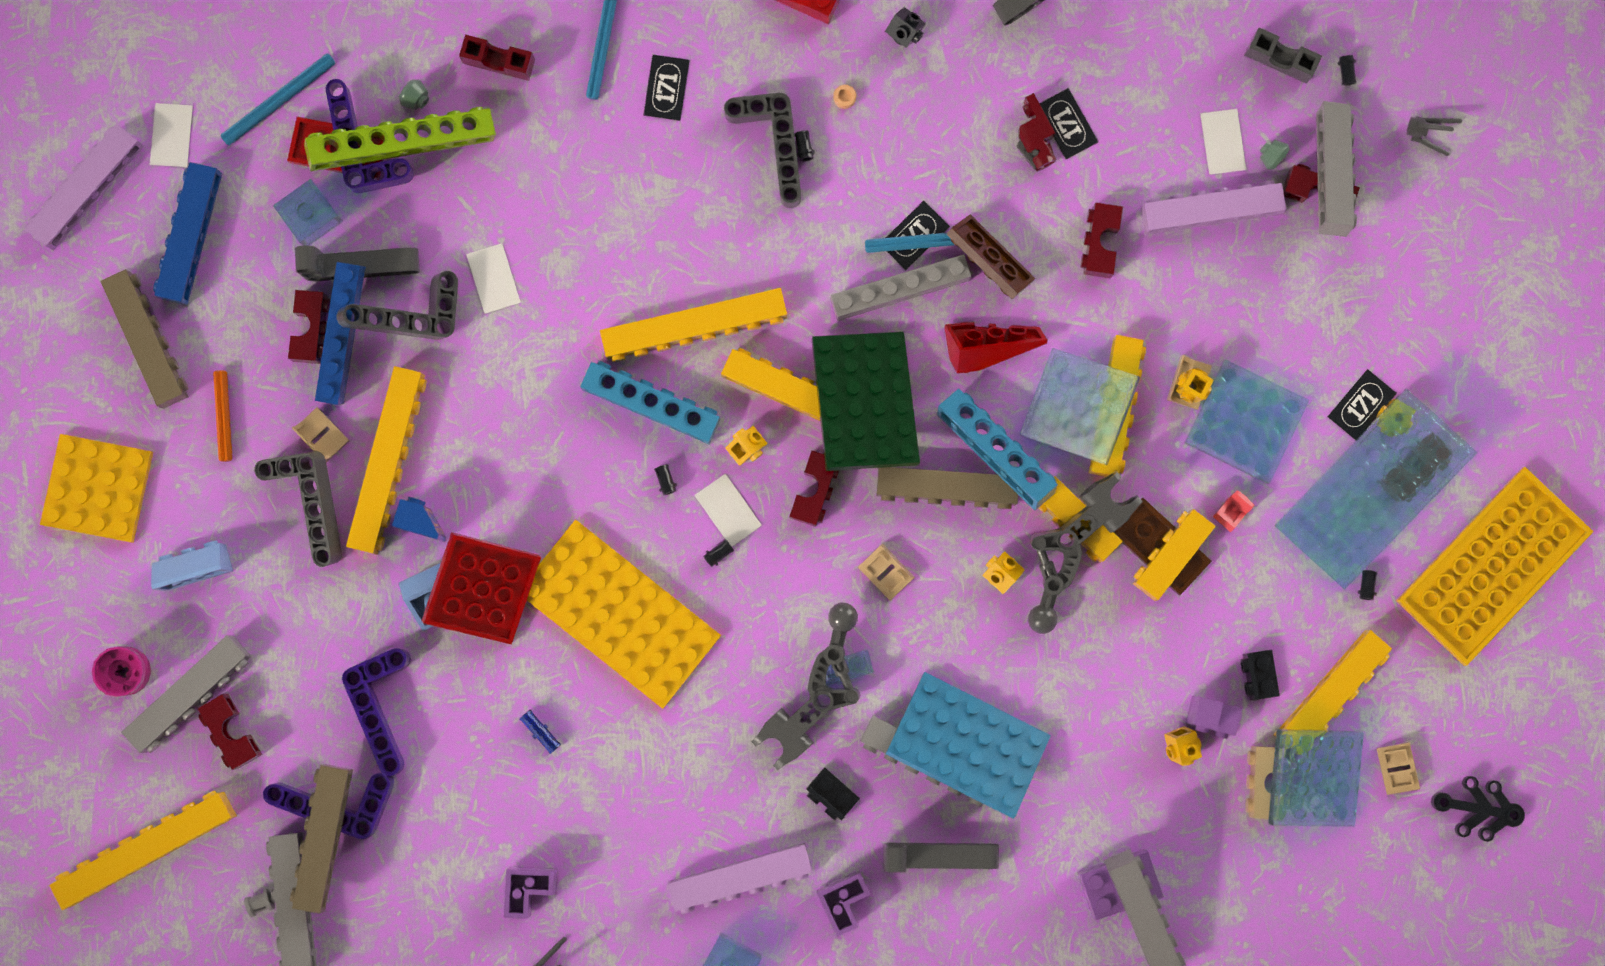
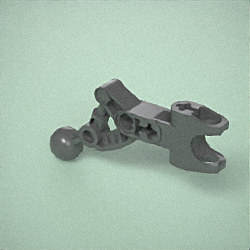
(1100, 511)
(792, 729)

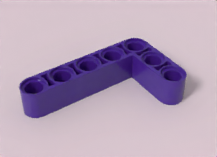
(367, 172)
(374, 708)
(354, 818)

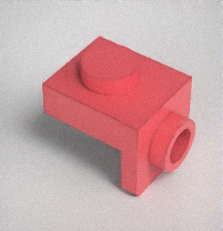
(1233, 510)

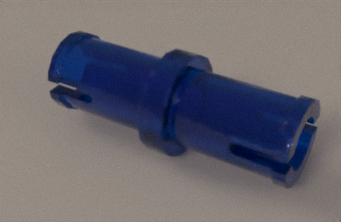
(540, 731)

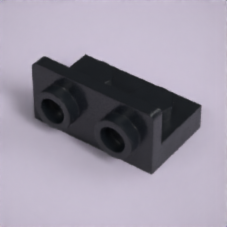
(1260, 675)
(832, 794)

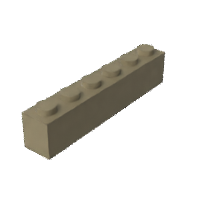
(144, 338)
(944, 486)
(321, 839)

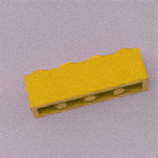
(1063, 507)
(1173, 554)

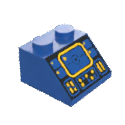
(418, 519)

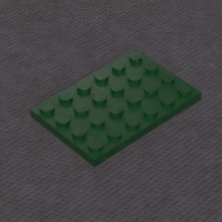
(865, 401)

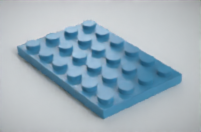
(968, 745)

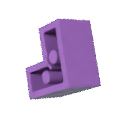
(1213, 715)
(522, 884)
(837, 900)

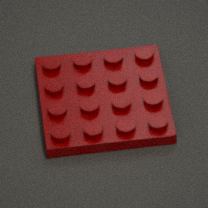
(481, 588)

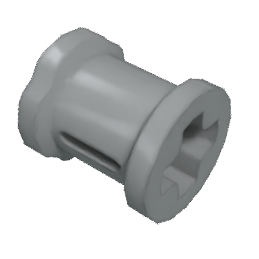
(259, 903)

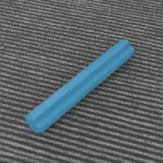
(907, 242)

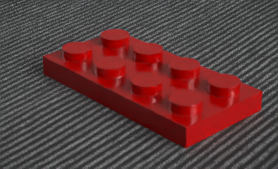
(305, 127)

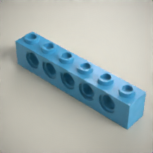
(599, 372)
(1032, 493)

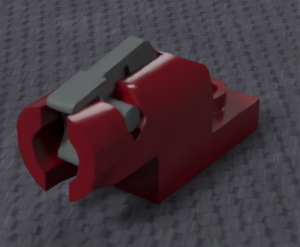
(1035, 134)

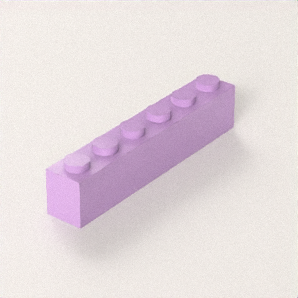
(83, 187)
(1213, 208)
(740, 877)

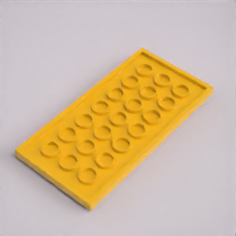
(1494, 566)
(620, 614)

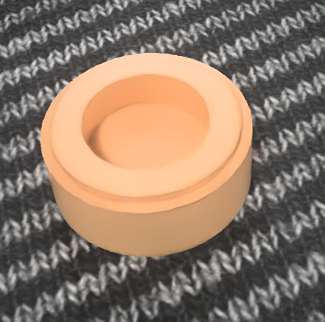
(844, 96)

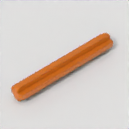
(222, 415)

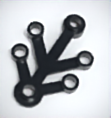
(1482, 809)

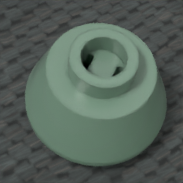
(414, 95)
(1273, 153)

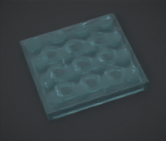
(1080, 406)
(1246, 421)
(1315, 778)

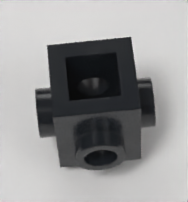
(906, 27)

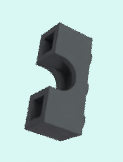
(1293, 62)

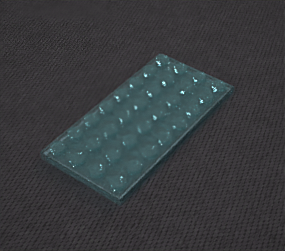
(1375, 488)

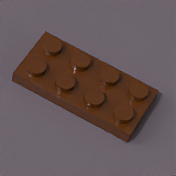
(990, 256)
(1145, 532)

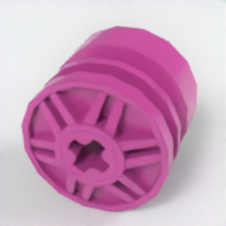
(109, 664)

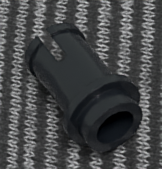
(1347, 70)
(805, 150)
(665, 480)
(718, 553)
(1368, 584)

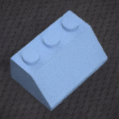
(190, 566)
(417, 591)

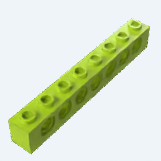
(320, 159)

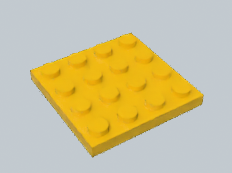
(96, 488)

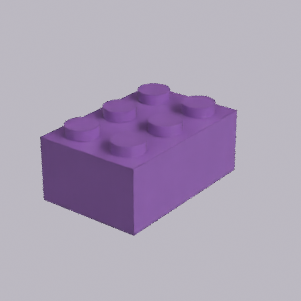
(1101, 892)

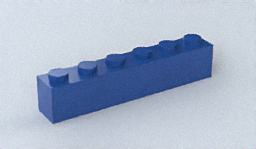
(187, 233)
(338, 339)

